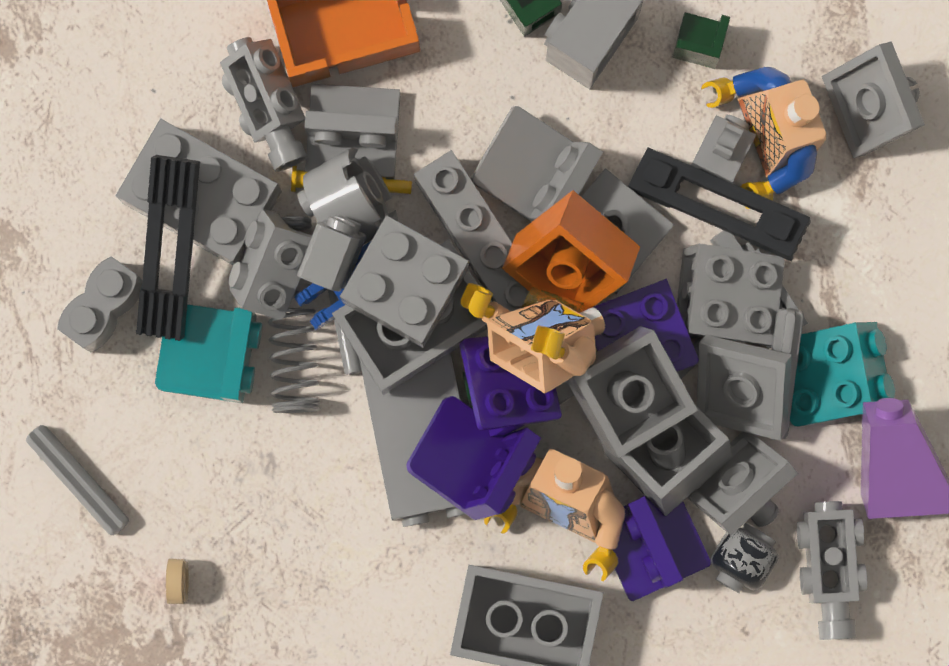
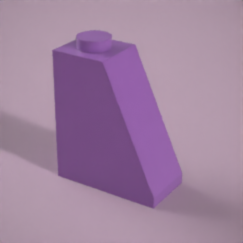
(899, 464)

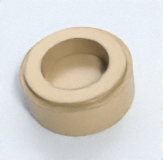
(177, 581)

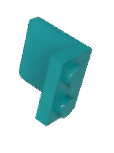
(212, 355)
(839, 372)

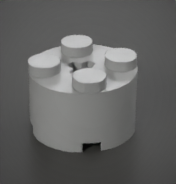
(347, 189)

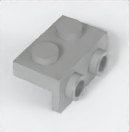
(269, 267)

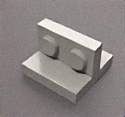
(353, 118)

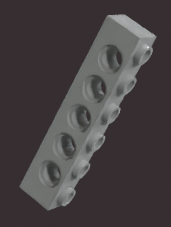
(474, 232)

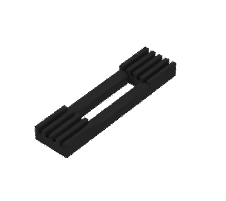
(170, 183)
(777, 230)

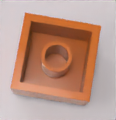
(572, 253)

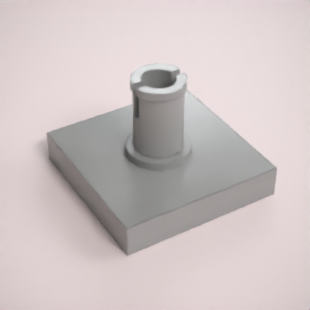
(873, 99)
(629, 214)
(744, 386)
(744, 485)

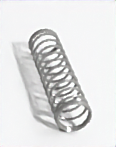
(296, 404)

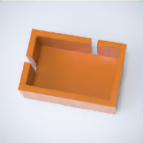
(341, 34)

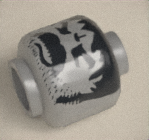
(744, 558)

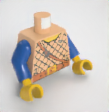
(784, 124)

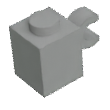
(724, 147)

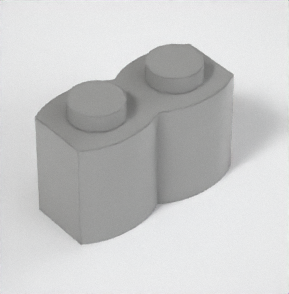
(332, 253)
(94, 314)

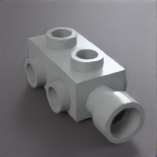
(265, 99)
(834, 556)

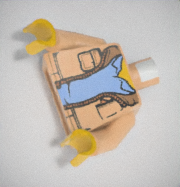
(538, 342)
(574, 499)

